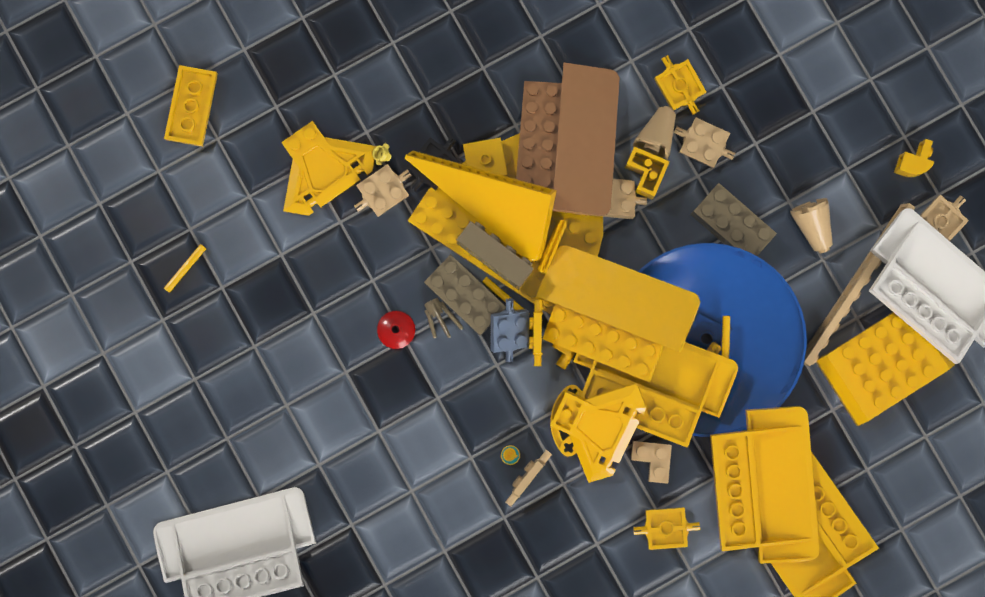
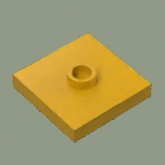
(486, 156)

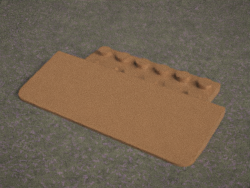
(571, 138)

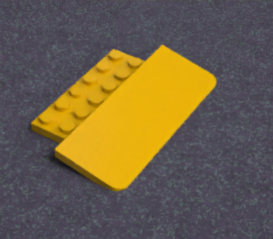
(614, 312)
(677, 391)
(767, 486)
(841, 544)

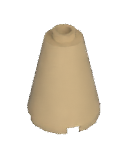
(658, 133)
(815, 223)

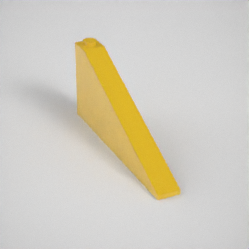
(506, 206)

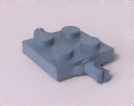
(509, 330)

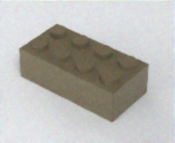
(732, 221)
(494, 255)
(464, 294)

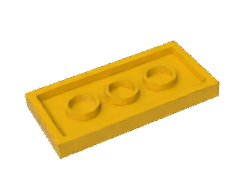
(190, 105)

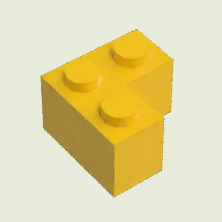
(650, 167)

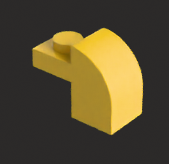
(915, 165)

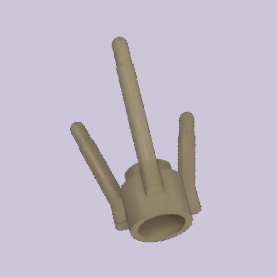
(434, 308)

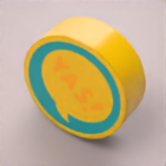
(510, 455)

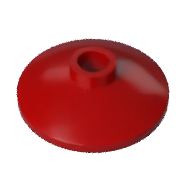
(406, 329)

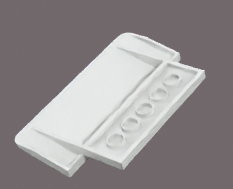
(931, 285)
(237, 546)

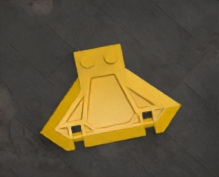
(322, 168)
(600, 427)

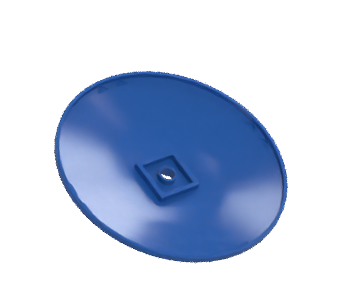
(765, 324)

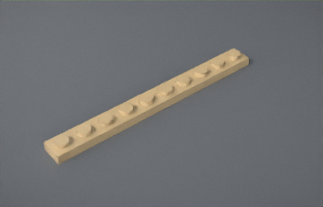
(842, 306)

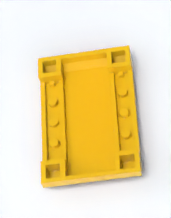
(881, 367)

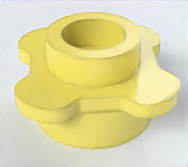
(381, 154)

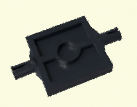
(434, 149)

